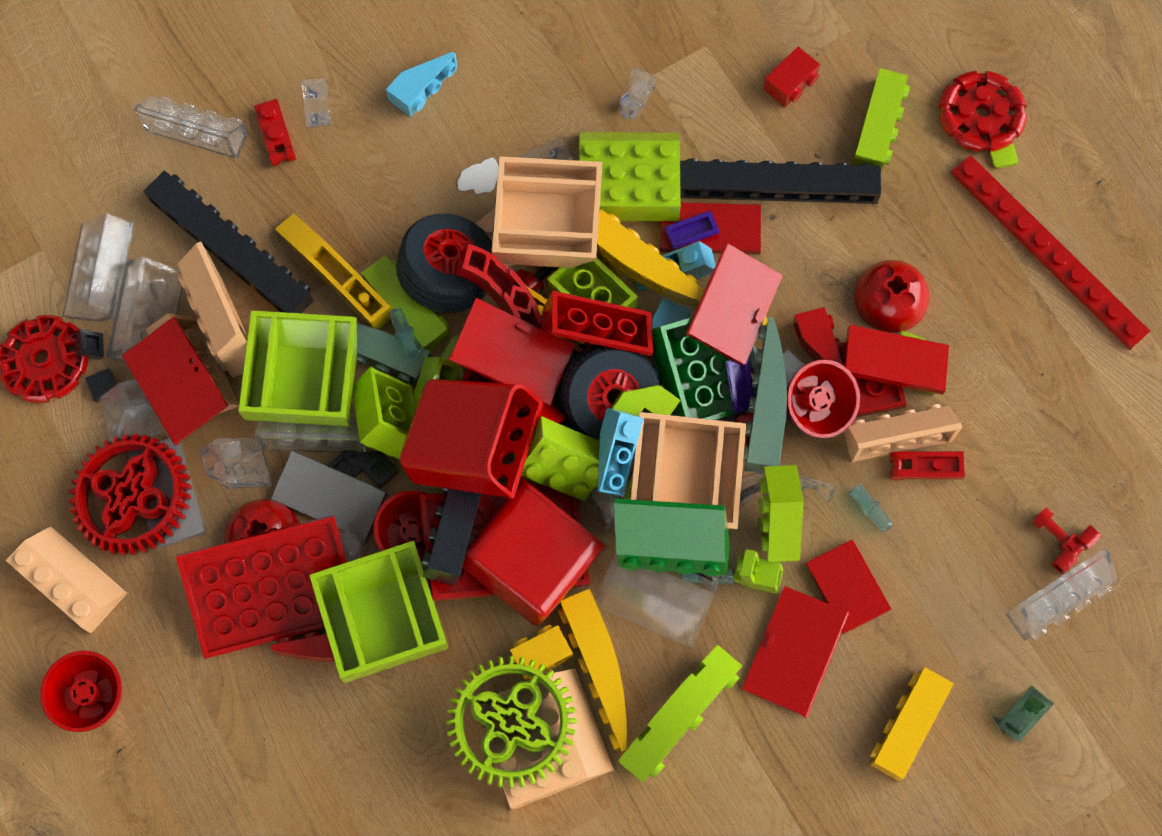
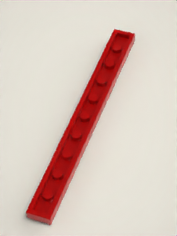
(1050, 252)

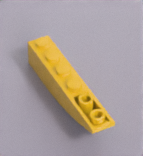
(644, 263)
(335, 272)
(597, 660)

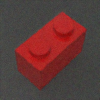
(791, 77)

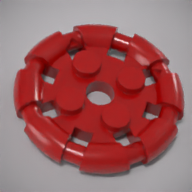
(990, 100)
(52, 370)

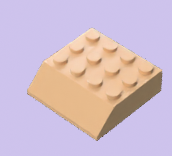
(546, 212)
(214, 309)
(689, 462)
(586, 757)

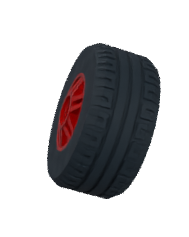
(430, 260)
(591, 377)

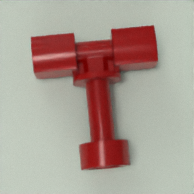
(1071, 545)

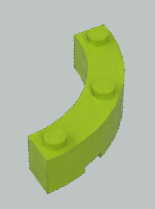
(680, 713)

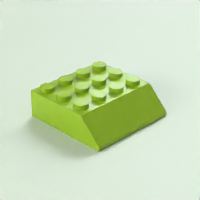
(637, 173)
(299, 368)
(378, 612)

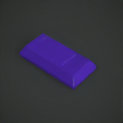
(691, 230)
(739, 385)

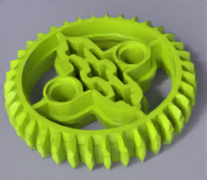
(531, 708)

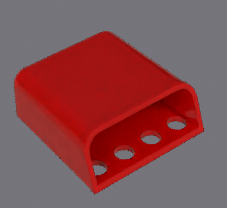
(465, 433)
(531, 553)

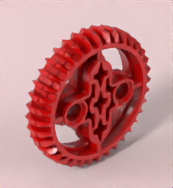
(129, 506)

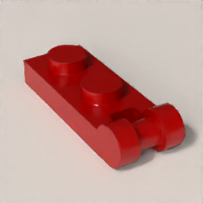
(274, 131)
(927, 465)

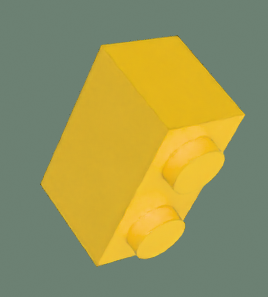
(546, 648)

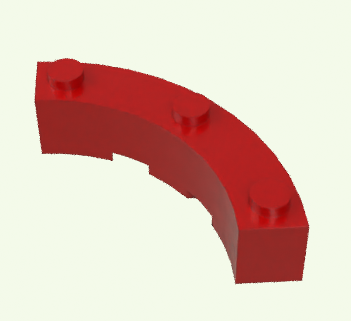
(499, 283)

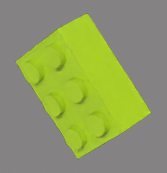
(594, 282)
(383, 411)
(562, 459)
(781, 513)

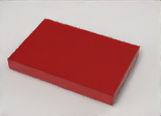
(877, 396)
(848, 584)

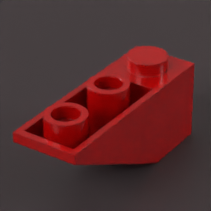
(816, 335)

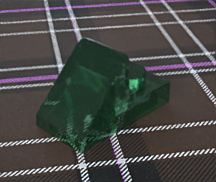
(1025, 713)

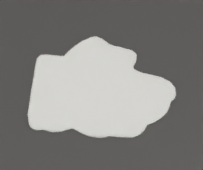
(479, 177)

